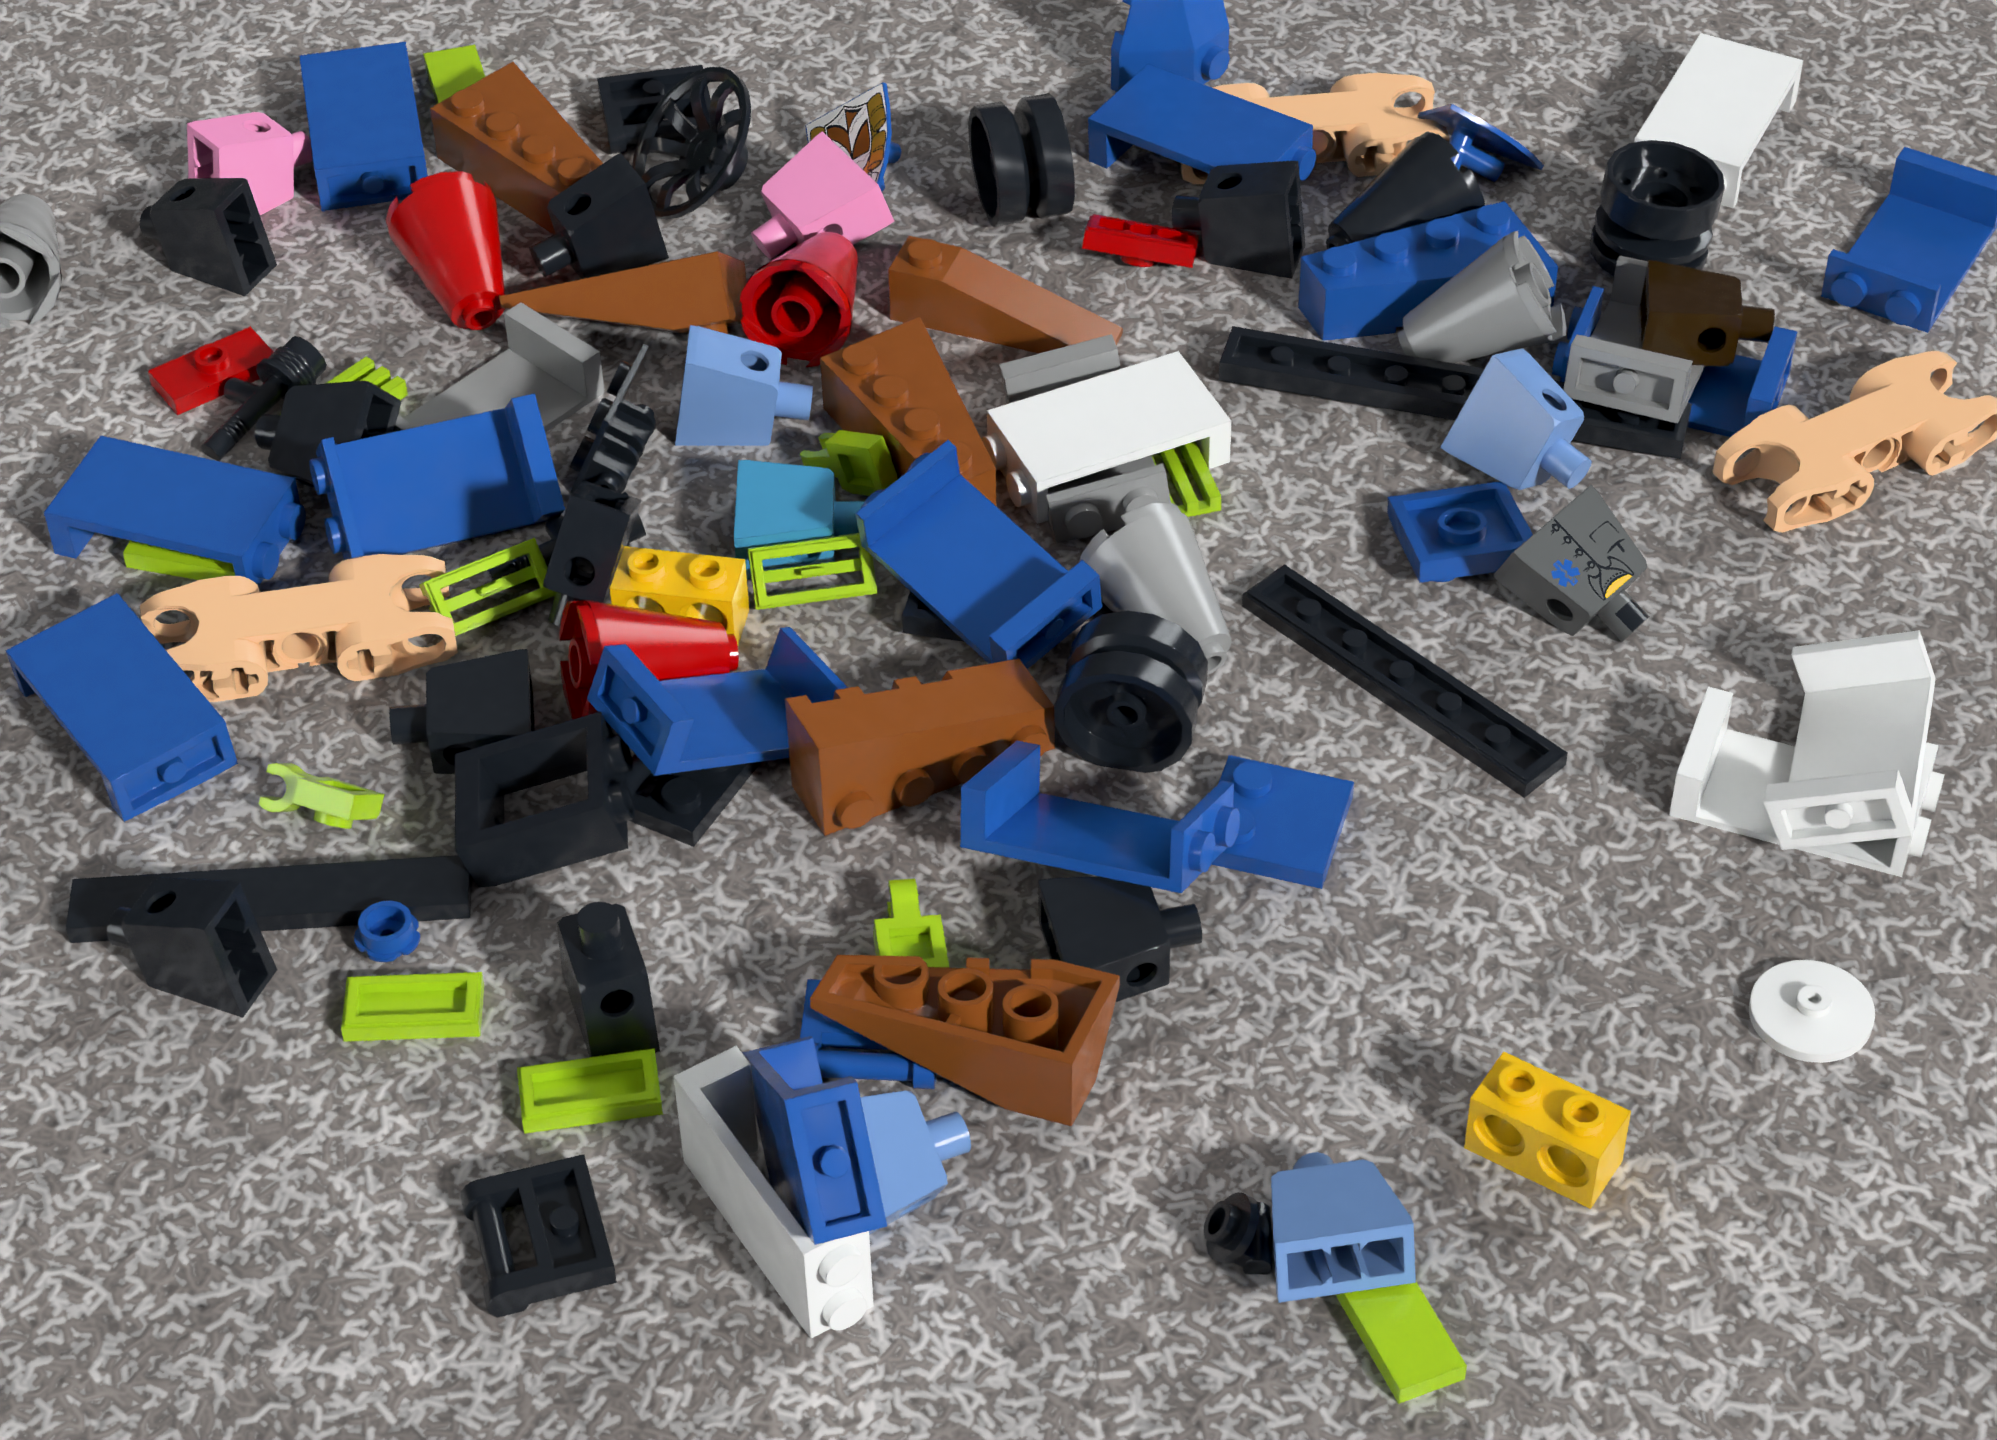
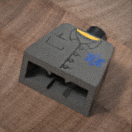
(1579, 569)

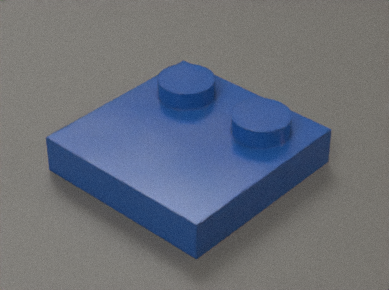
(1458, 530)
(1285, 821)

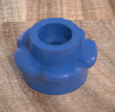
(385, 919)

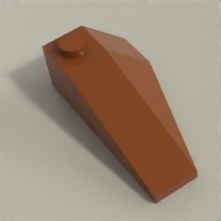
(657, 296)
(983, 301)
(1002, 1033)

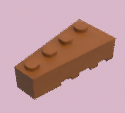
(512, 141)
(904, 392)
(911, 741)

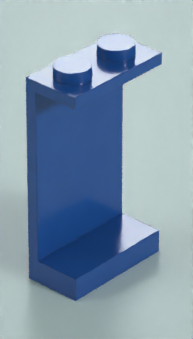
(362, 125)
(1195, 126)
(1916, 242)
(1724, 395)
(438, 482)
(177, 506)
(974, 563)
(124, 705)
(708, 717)
(1013, 820)
(815, 1142)

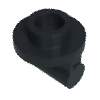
(1240, 1233)

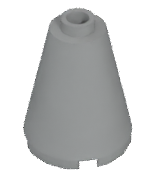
(28, 259)
(1487, 308)
(1160, 571)

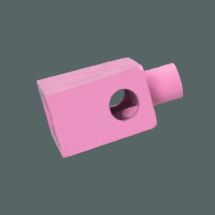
(251, 149)
(819, 194)

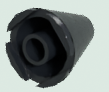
(1409, 191)

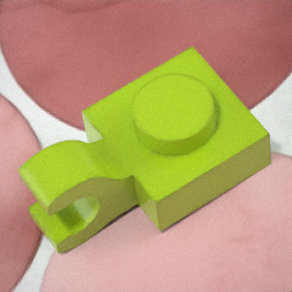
(857, 460)
(333, 800)
(906, 930)

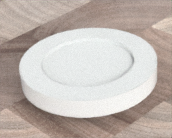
(1811, 1011)

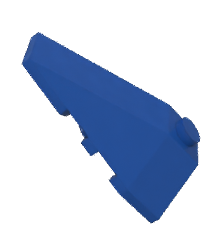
(1174, 36)

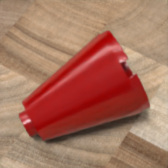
(453, 245)
(803, 299)
(664, 643)

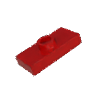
(1140, 242)
(203, 372)

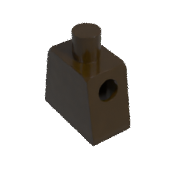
(1697, 315)

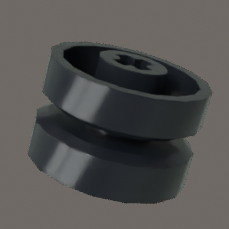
(1021, 159)
(1131, 692)

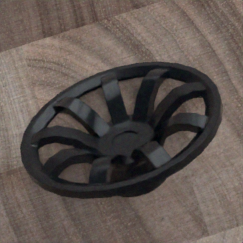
(708, 151)

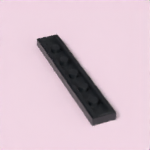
(1405, 681)
(296, 893)

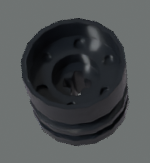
(1657, 205)

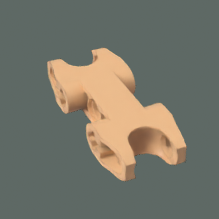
(1351, 121)
(1828, 459)
(351, 620)

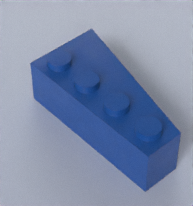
(1380, 279)

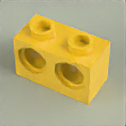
(683, 585)
(1547, 1129)

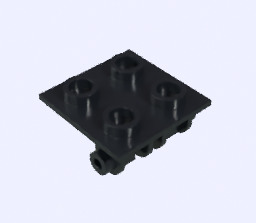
(620, 432)

